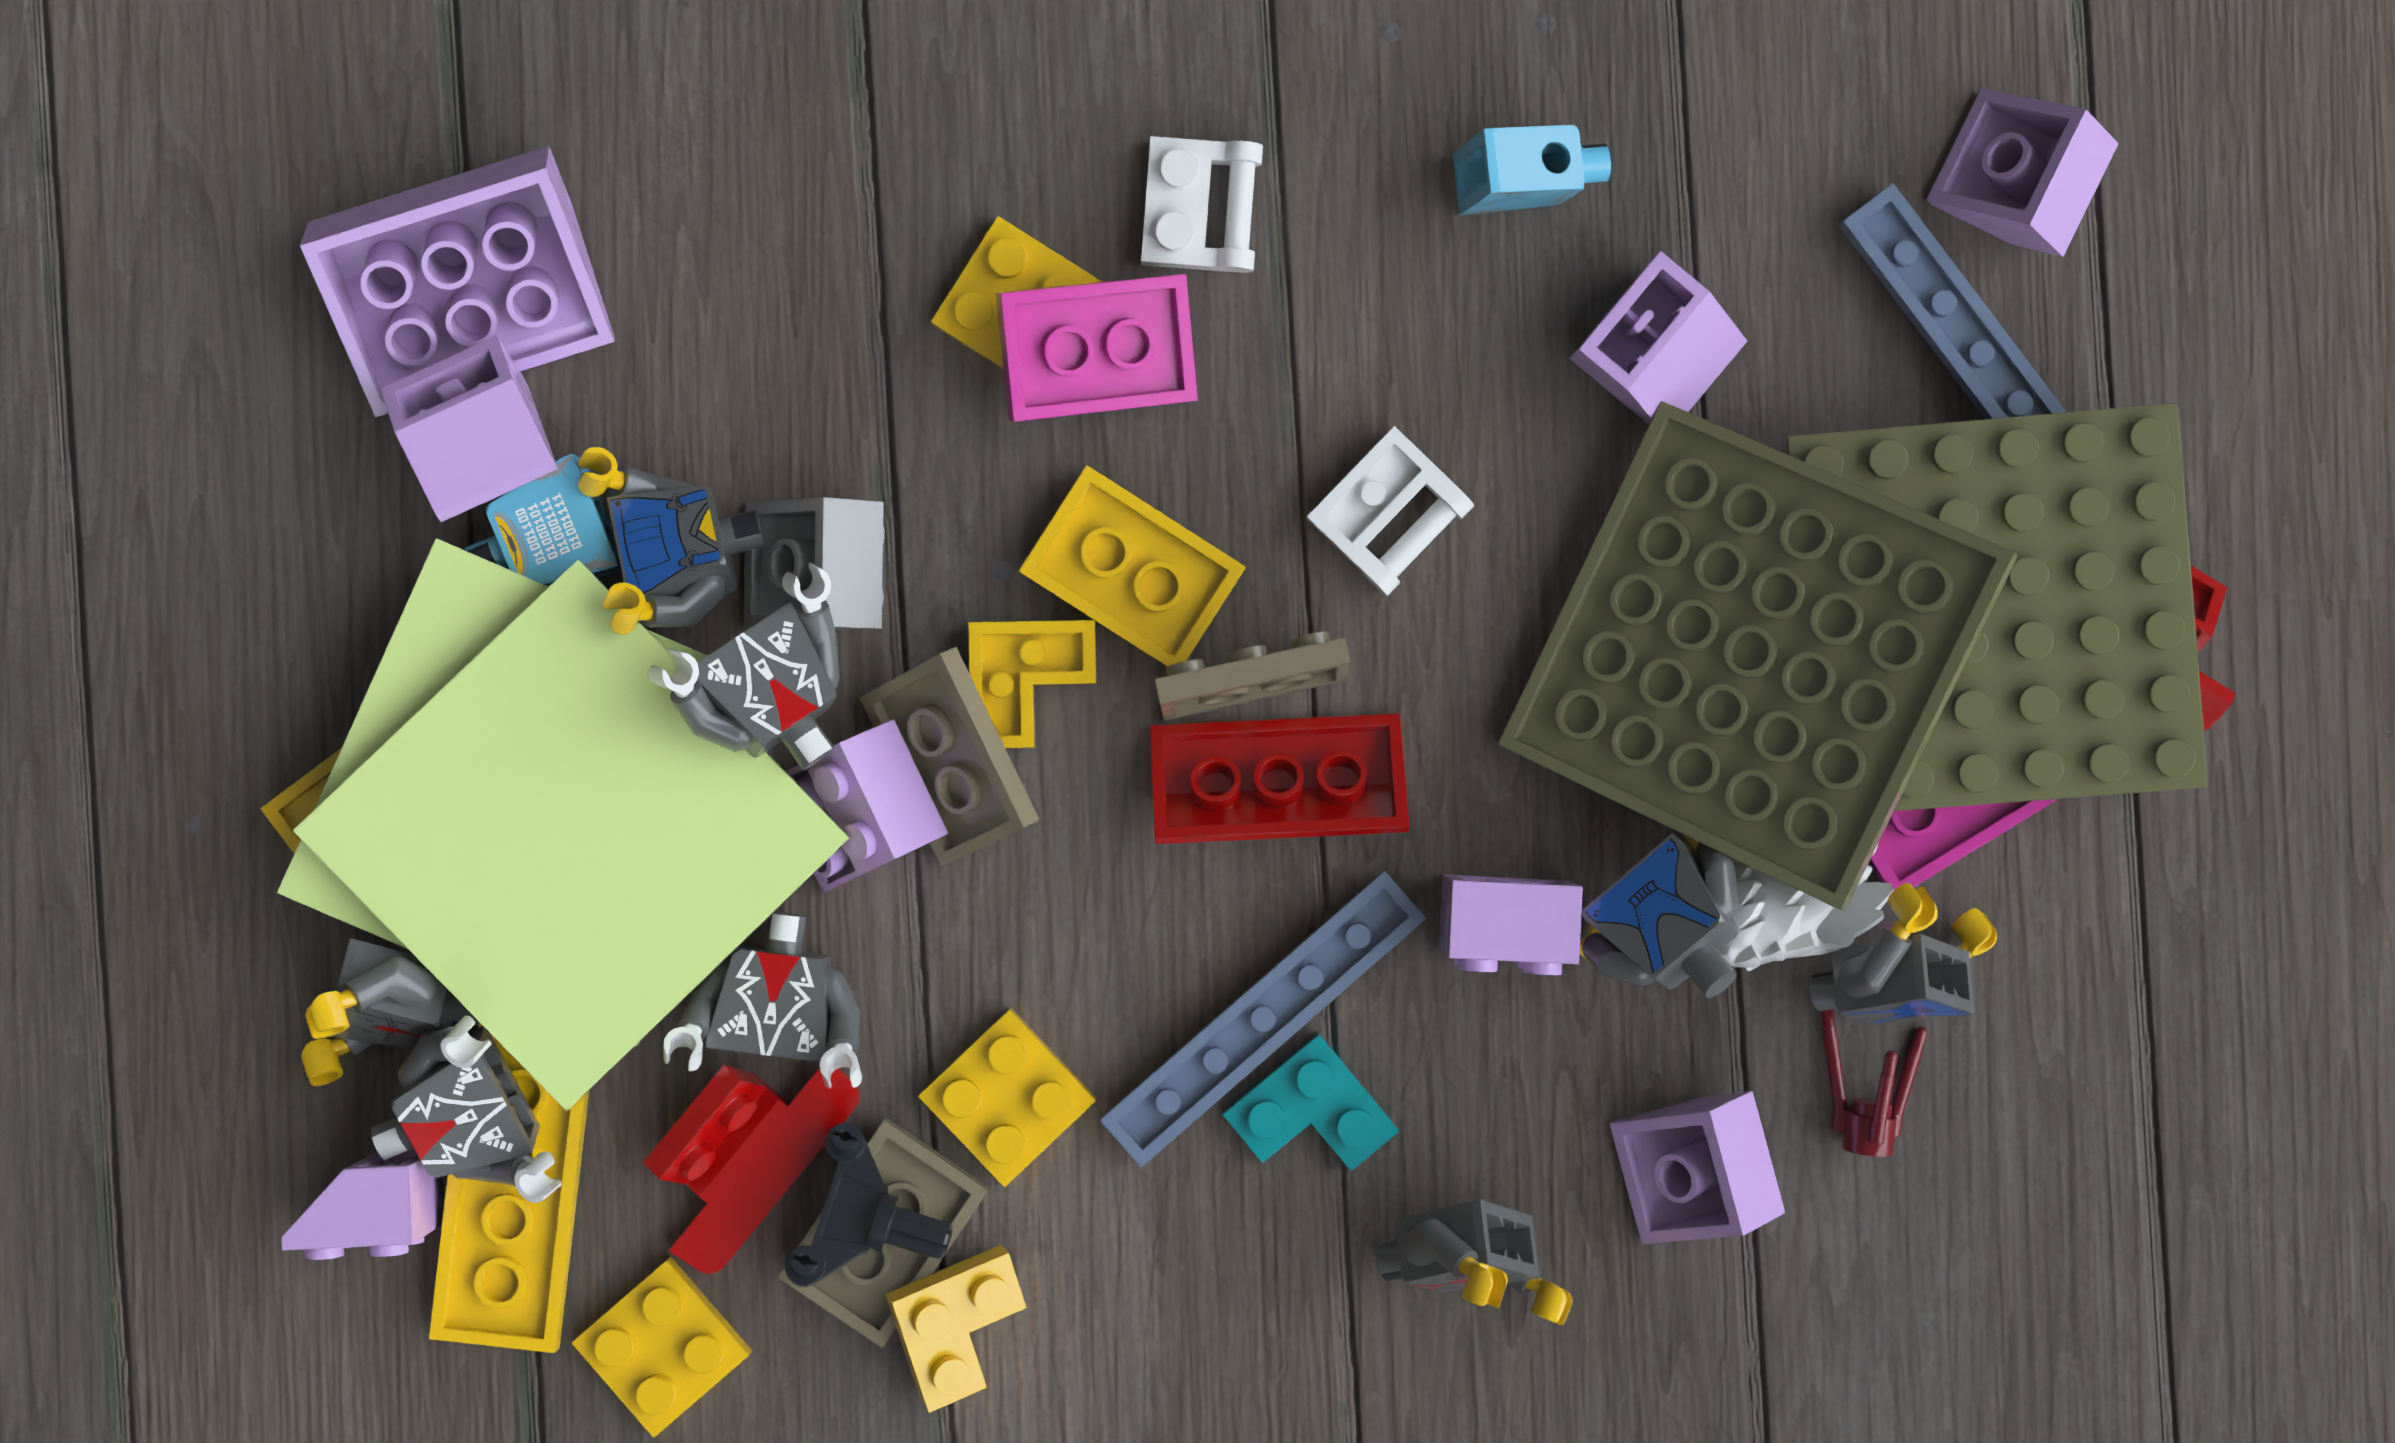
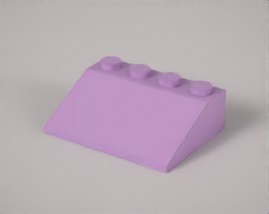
(457, 267)

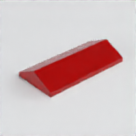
(1278, 778)

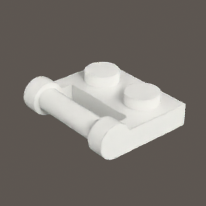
(1180, 198)
(1375, 495)

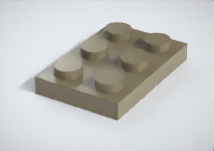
(1252, 675)
(954, 753)
(924, 1185)

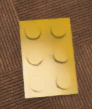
(1132, 568)

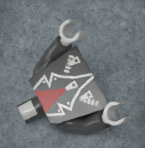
(765, 680)
(774, 1005)
(465, 1114)

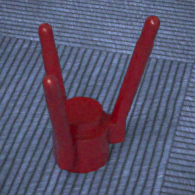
(1876, 1122)

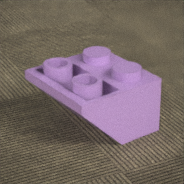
(1660, 341)
(469, 428)
(875, 798)
(370, 1206)

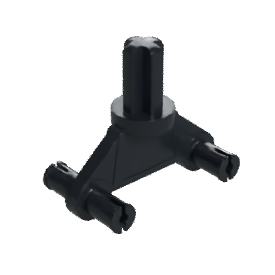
(860, 1216)

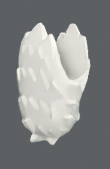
(1786, 923)

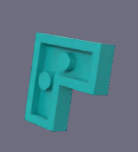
(1314, 1090)

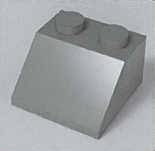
(831, 533)

